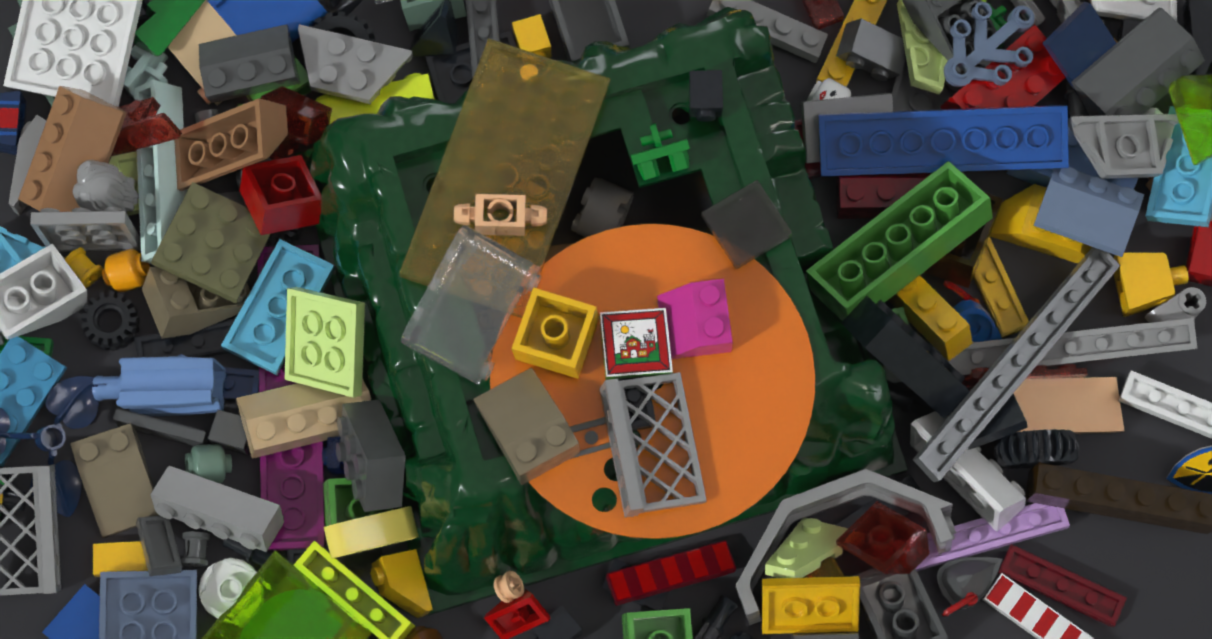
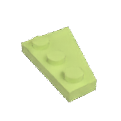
(922, 57)
(805, 549)

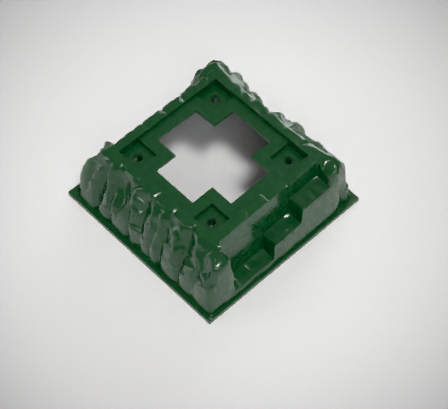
(461, 488)

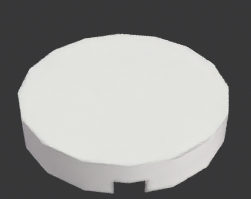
(223, 584)

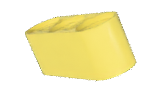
(371, 532)

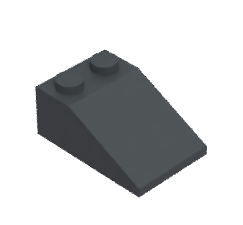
(898, 606)

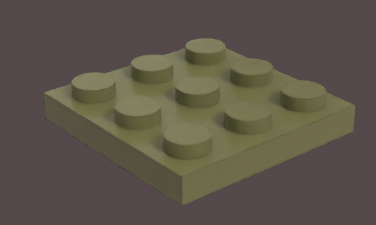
(211, 243)

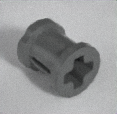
(195, 549)

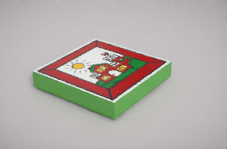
(635, 343)

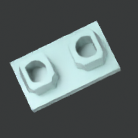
(145, 70)

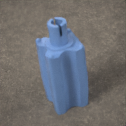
(165, 385)

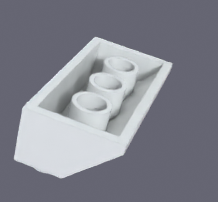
(975, 477)

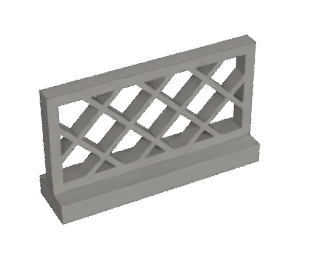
(624, 450)
(46, 530)

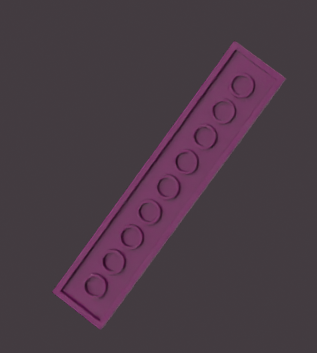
(294, 475)

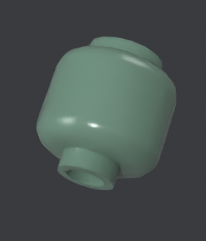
(209, 462)

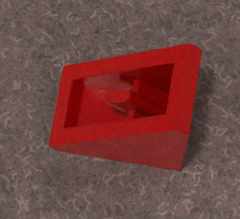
(516, 616)

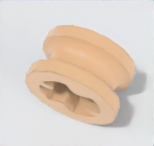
(509, 586)

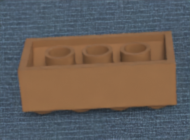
(75, 131)
(229, 141)

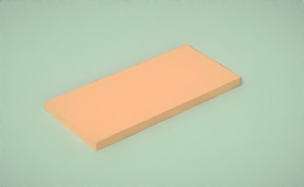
(1071, 404)

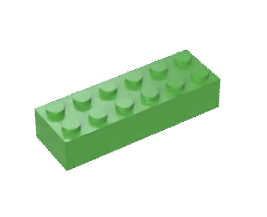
(901, 241)

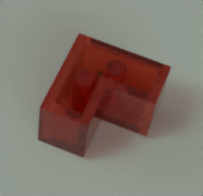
(304, 120)

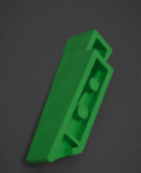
(164, 23)

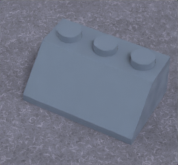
(1089, 210)

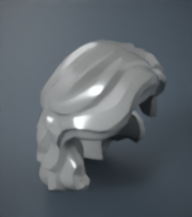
(104, 186)

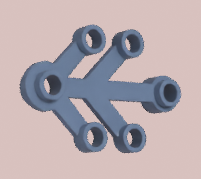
(986, 49)

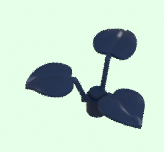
(76, 407)

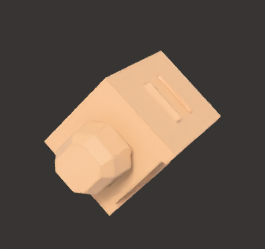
(535, 215)

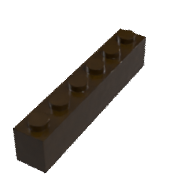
(1120, 498)

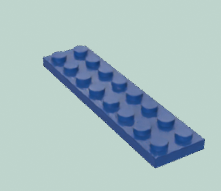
(929, 138)

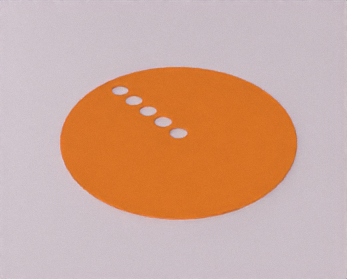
(743, 404)

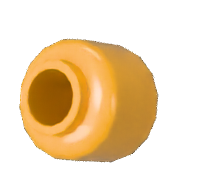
(125, 270)

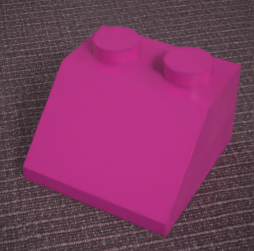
(697, 319)

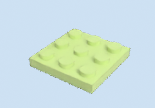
(324, 341)

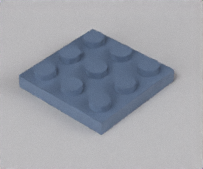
(147, 605)

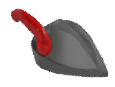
(966, 581)

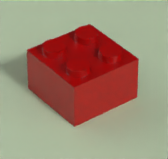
(281, 195)

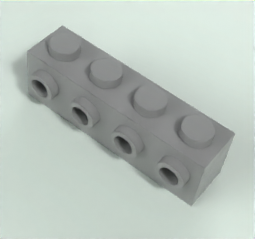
(217, 509)

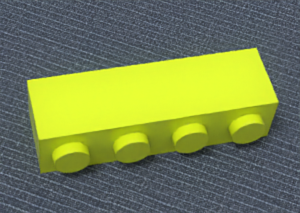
(412, 85)
(353, 594)

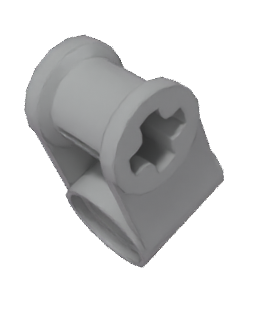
(1175, 308)

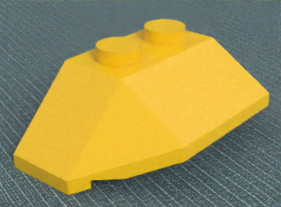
(1016, 226)

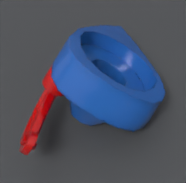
(980, 321)

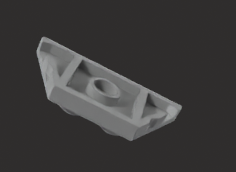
(348, 64)
(1125, 143)

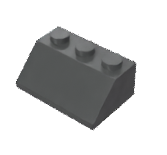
(248, 64)

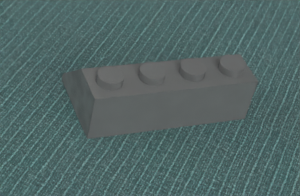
(1138, 68)

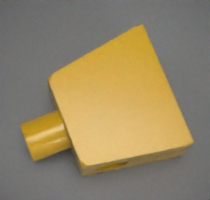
(1146, 281)

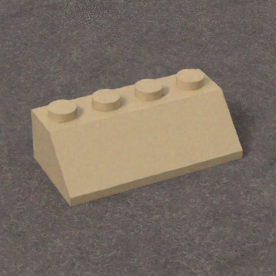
(292, 417)

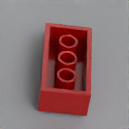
(1023, 89)

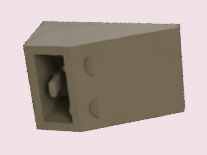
(184, 307)

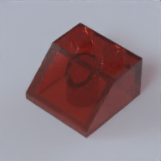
(886, 540)

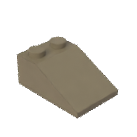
(527, 426)
(115, 478)

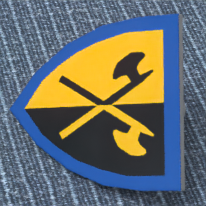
(1194, 471)

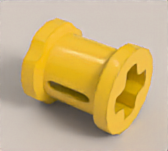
(83, 267)

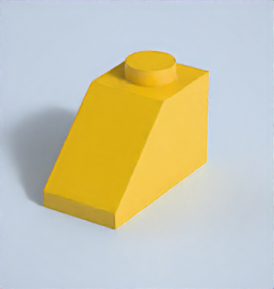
(402, 582)

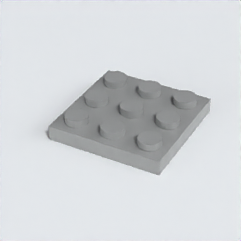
(82, 228)

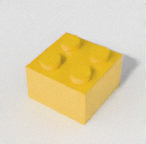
(555, 333)

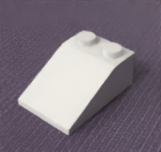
(38, 293)

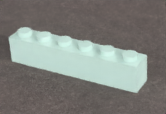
(157, 171)

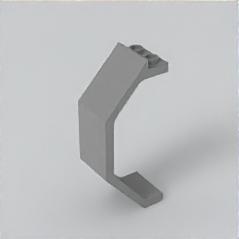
(832, 494)

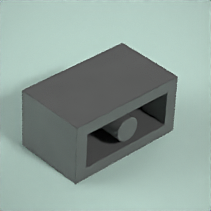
(872, 50)

